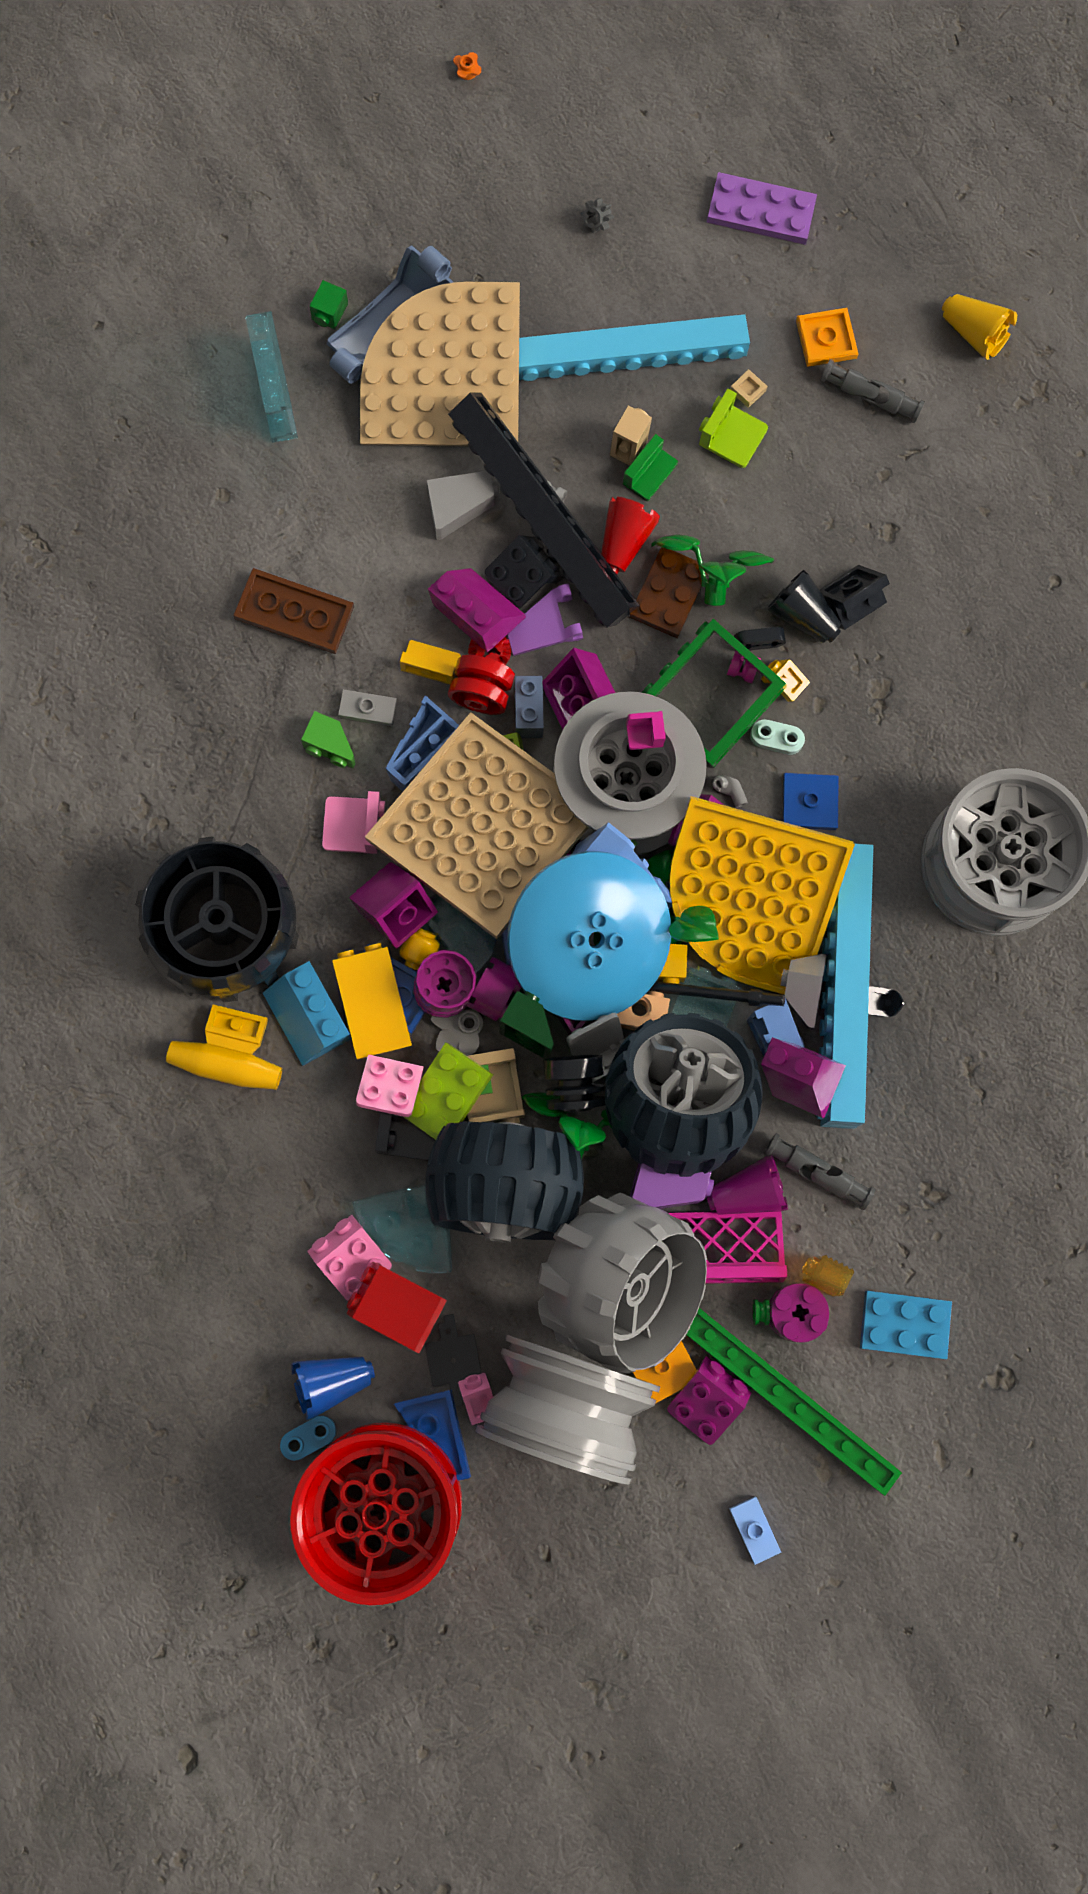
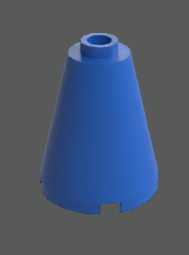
(329, 1382)

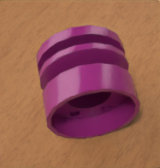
(449, 969)

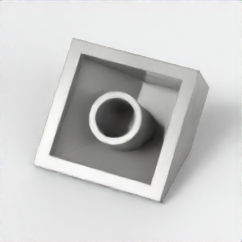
(804, 985)

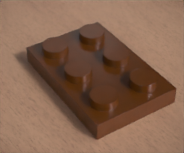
(668, 592)

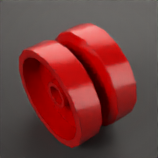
(481, 684)

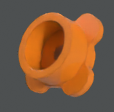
(467, 72)

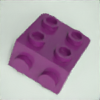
(709, 1401)

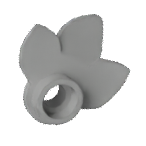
(457, 1034)

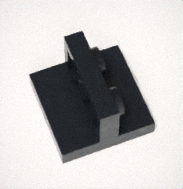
(855, 594)

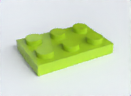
(448, 1090)

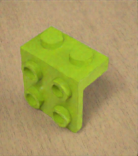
(731, 431)

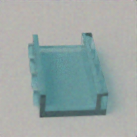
(271, 376)

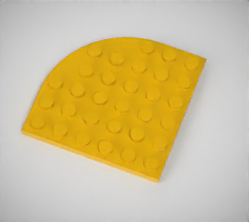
(763, 882)

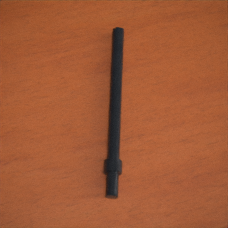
(753, 997)

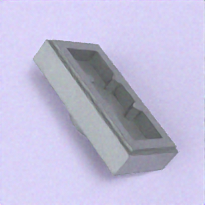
(367, 708)

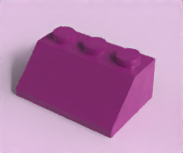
(475, 607)
(575, 683)

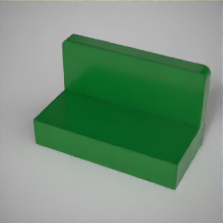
(649, 469)

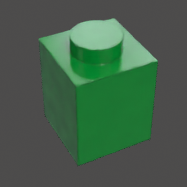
(328, 305)

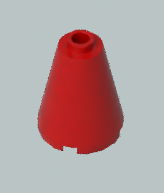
(626, 531)

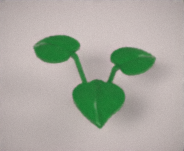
(719, 573)
(695, 922)
(578, 1132)

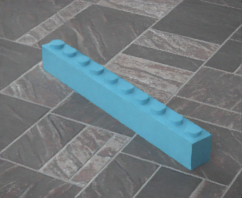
(633, 347)

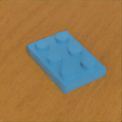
(906, 1325)

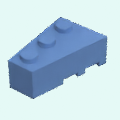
(422, 741)

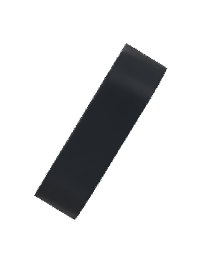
(762, 638)

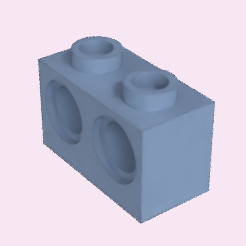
(529, 706)

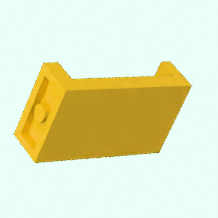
(371, 1001)

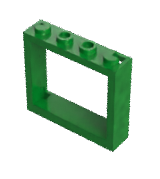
(688, 650)

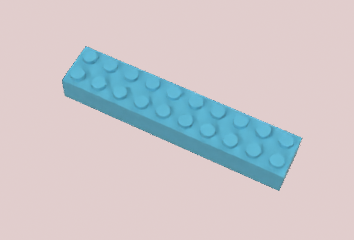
(848, 990)

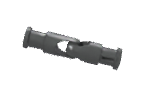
(856, 384)
(824, 1174)

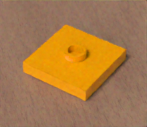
(827, 337)
(669, 1374)

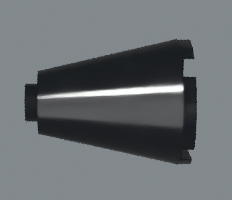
(806, 609)

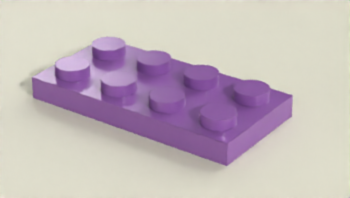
(761, 208)

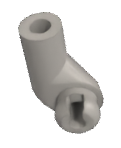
(731, 787)

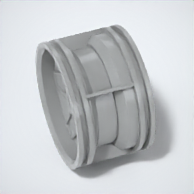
(1015, 795)

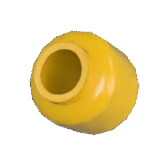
(418, 948)

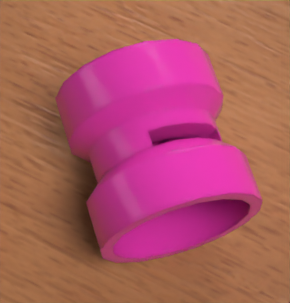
(748, 672)

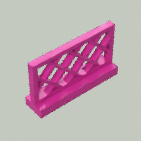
(741, 1271)

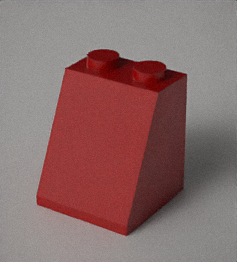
(395, 1307)

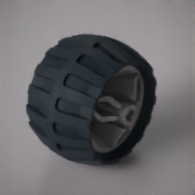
(669, 1123)
(503, 1181)

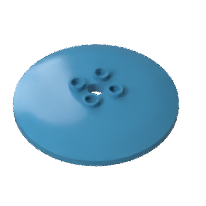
(553, 929)

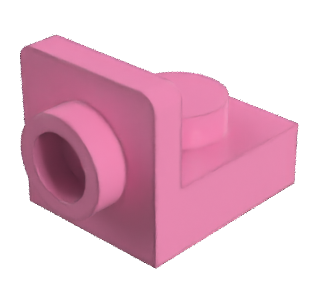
(476, 1394)

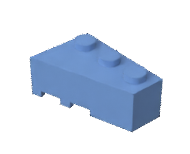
(775, 1023)

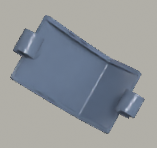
(415, 274)

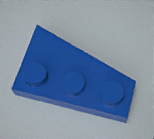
(438, 1419)

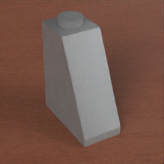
(459, 500)

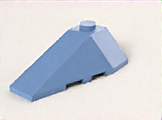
(613, 841)

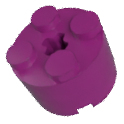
(494, 990)
(812, 1321)

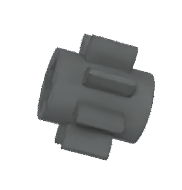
(600, 221)

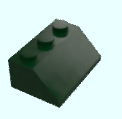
(527, 1024)

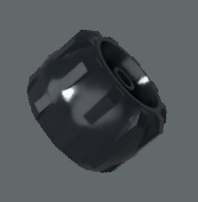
(215, 865)

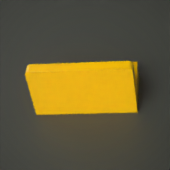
(429, 662)

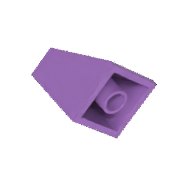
(669, 1189)

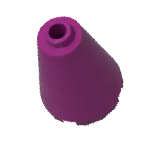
(750, 1190)

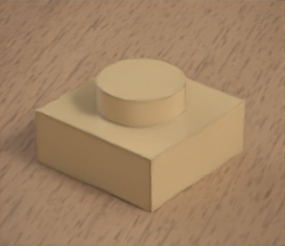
(749, 388)

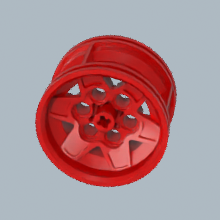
(318, 1532)

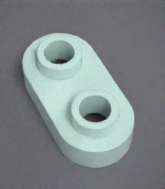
(777, 740)

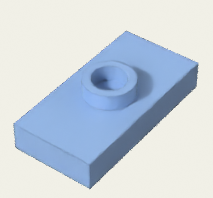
(755, 1530)

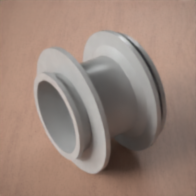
(602, 730)

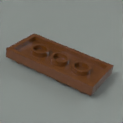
(294, 611)

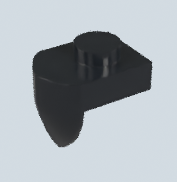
(884, 1002)

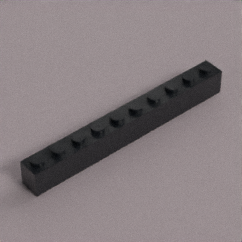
(543, 510)

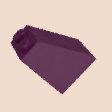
(394, 904)
(801, 1076)

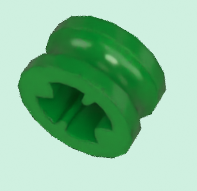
(761, 1312)

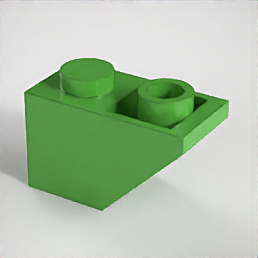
(326, 738)

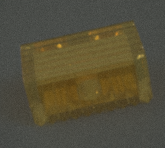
(827, 1275)

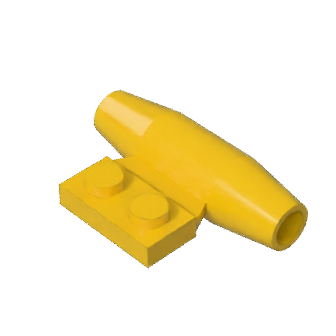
(228, 1053)

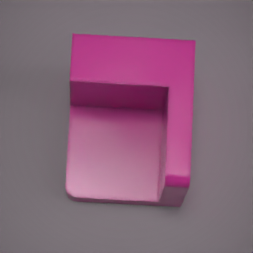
(645, 730)

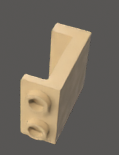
(506, 1100)

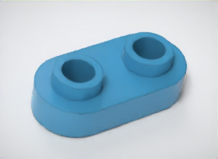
(307, 1437)

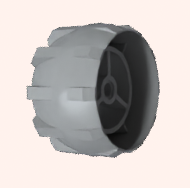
(622, 1283)

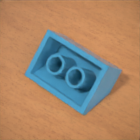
(306, 1013)

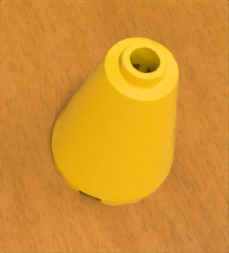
(979, 323)

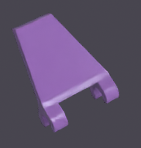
(544, 624)

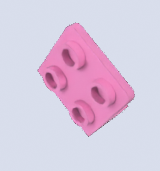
(349, 822)
(389, 1086)
(346, 1255)

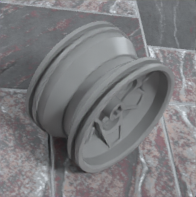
(567, 1411)

